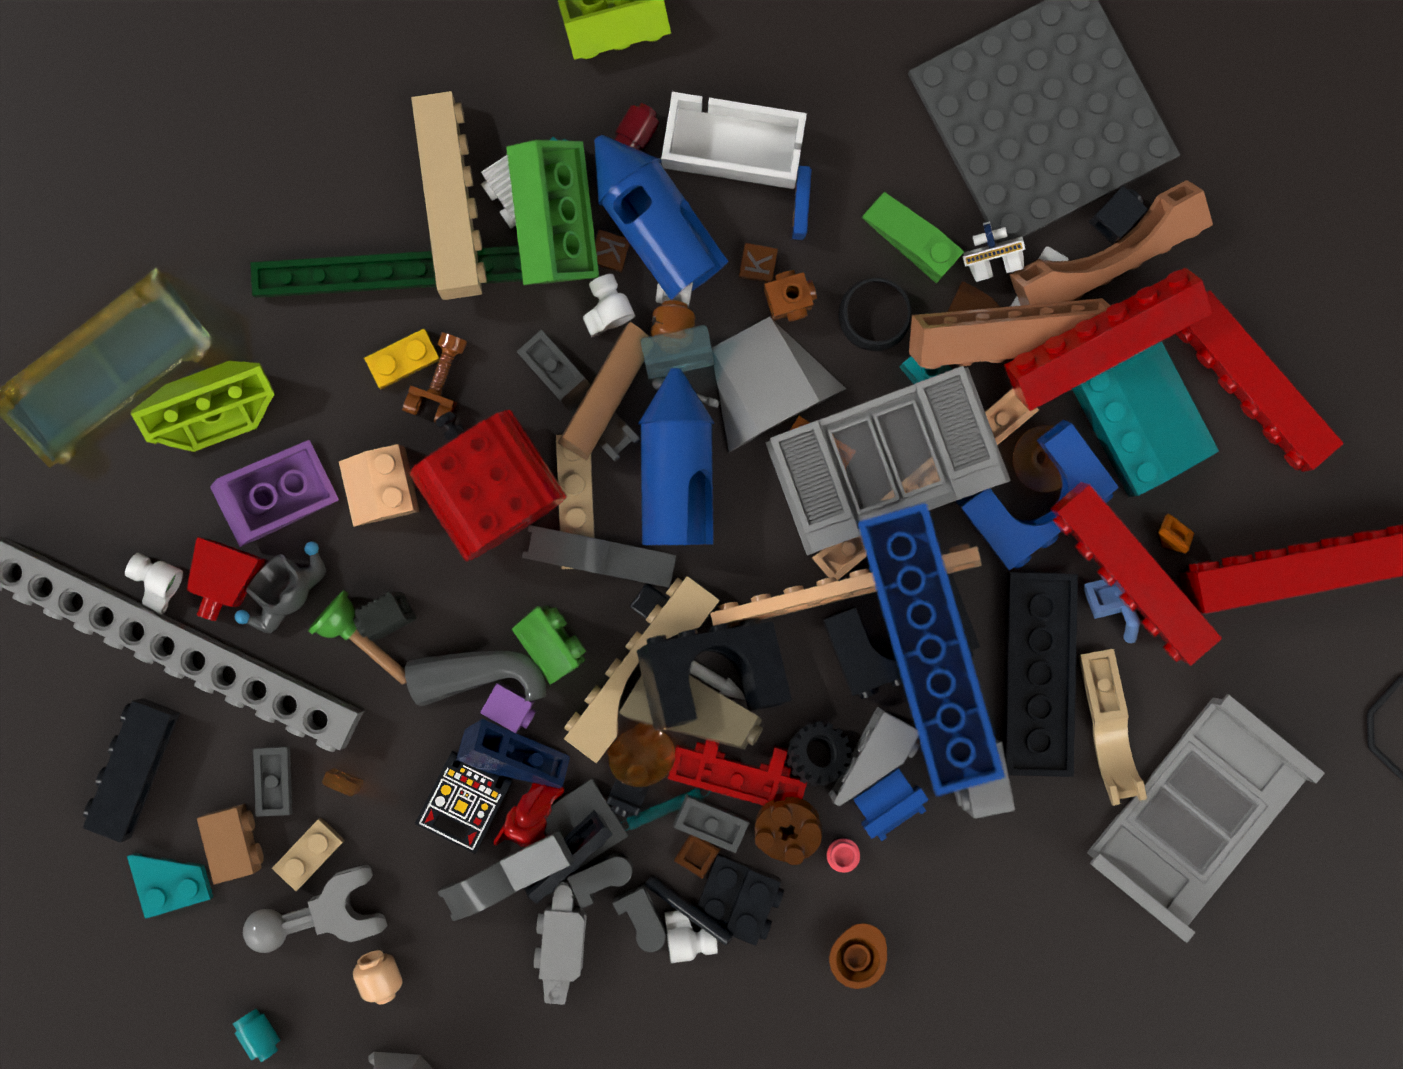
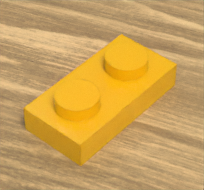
(402, 358)

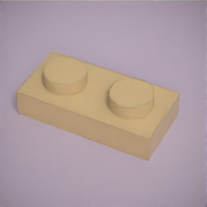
(308, 854)

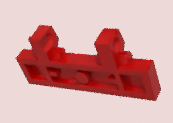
(709, 770)

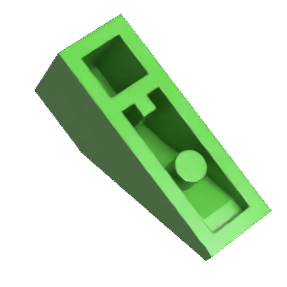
(913, 236)

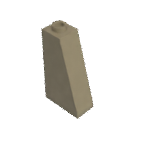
(717, 716)

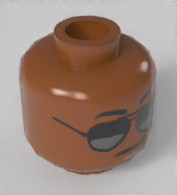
(671, 317)

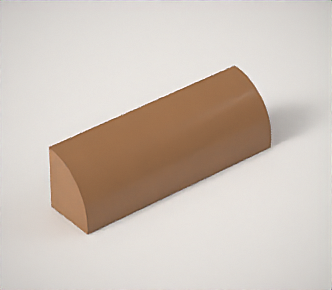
(605, 393)

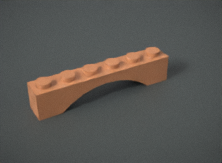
(1170, 220)

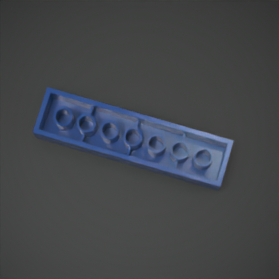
(931, 649)

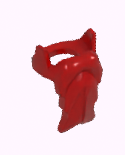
(527, 820)

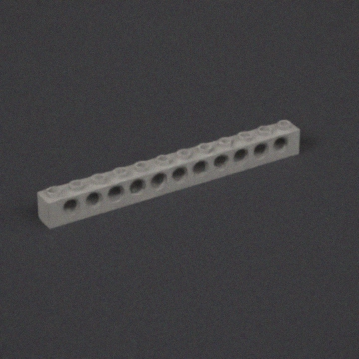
(341, 716)

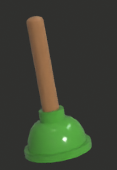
(338, 620)

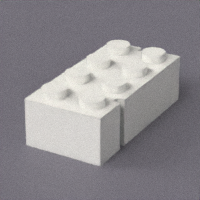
(733, 140)

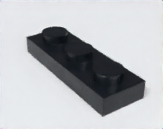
(582, 842)

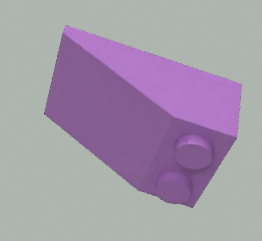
(273, 492)

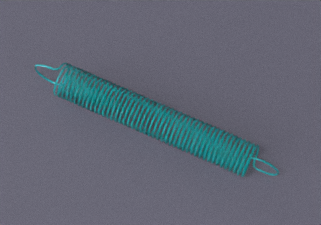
(689, 792)

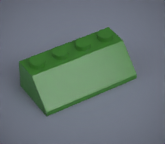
(552, 211)

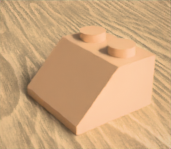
(378, 485)

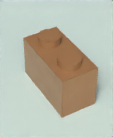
(230, 843)

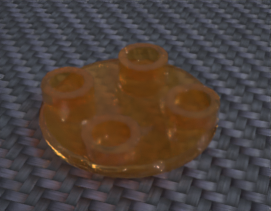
(641, 756)

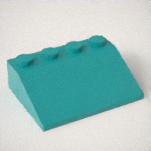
(1145, 420)

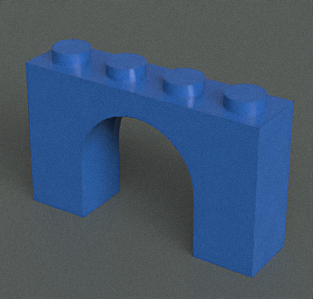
(1017, 539)

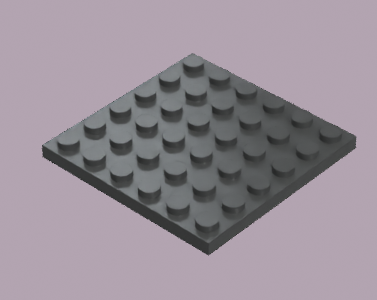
(1043, 114)

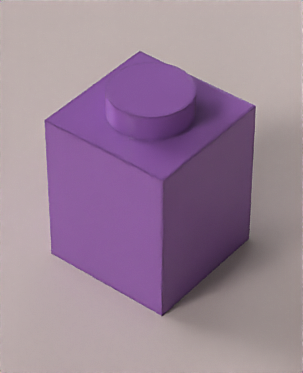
(508, 708)

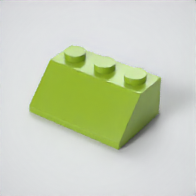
(612, 24)

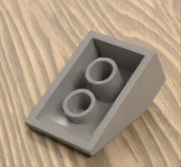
(879, 751)

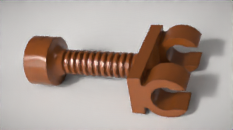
(450, 347)

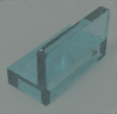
(681, 349)

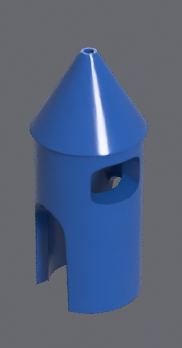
(655, 217)
(676, 466)

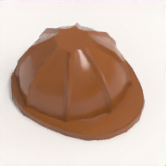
(859, 956)

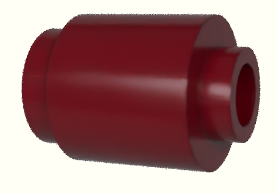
(637, 126)

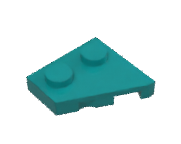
(168, 884)

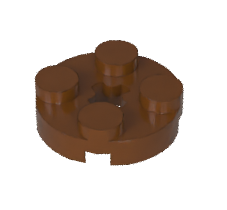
(786, 847)

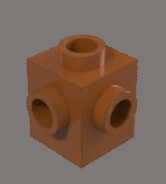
(783, 306)

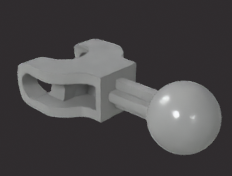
(327, 912)

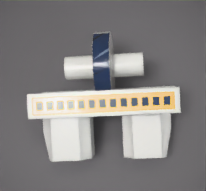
(979, 258)

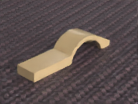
(1110, 726)

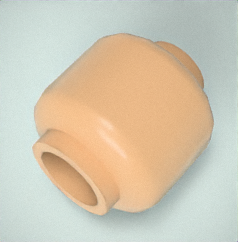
(377, 977)

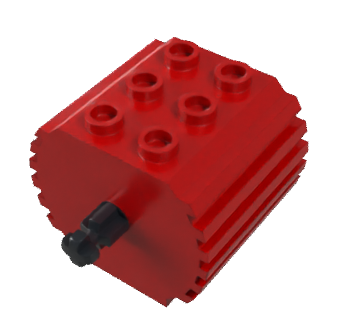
(486, 482)

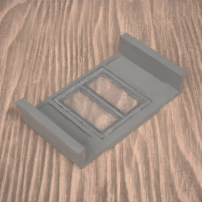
(886, 457)
(1201, 813)

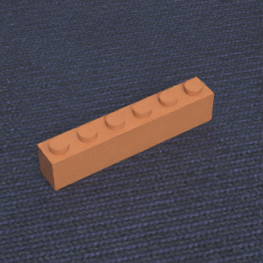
(993, 332)

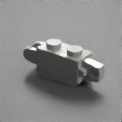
(562, 944)

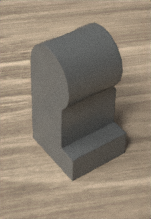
(605, 872)
(644, 916)

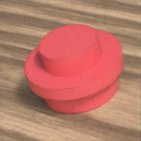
(843, 855)

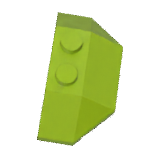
(206, 406)

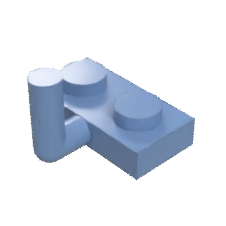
(1106, 601)

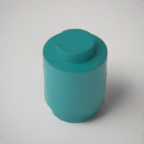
(256, 1035)

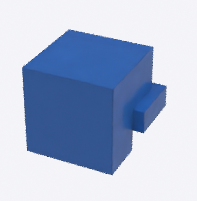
(889, 803)

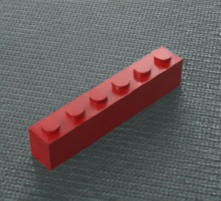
(1108, 338)
(1261, 388)
(1135, 573)

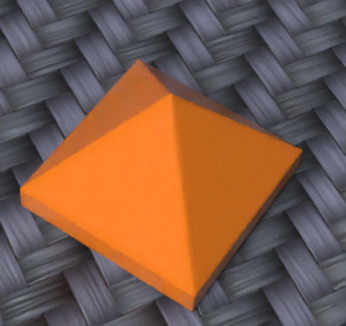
(1175, 535)

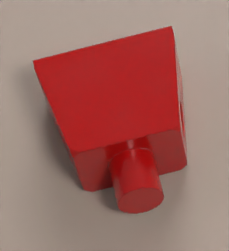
(220, 575)

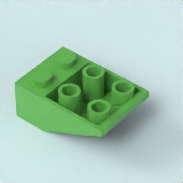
(549, 643)

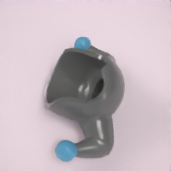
(282, 589)

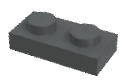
(272, 781)
(711, 823)

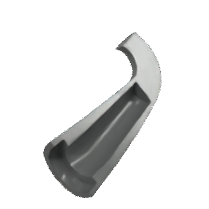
(450, 674)

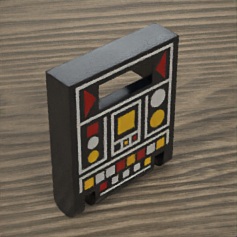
(465, 797)

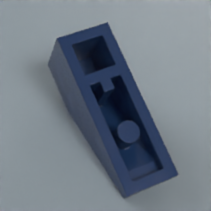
(511, 755)

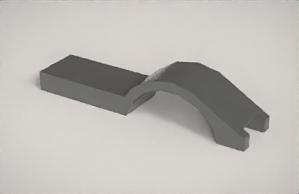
(571, 388)
(600, 556)
(507, 876)

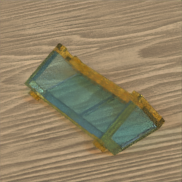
(101, 367)

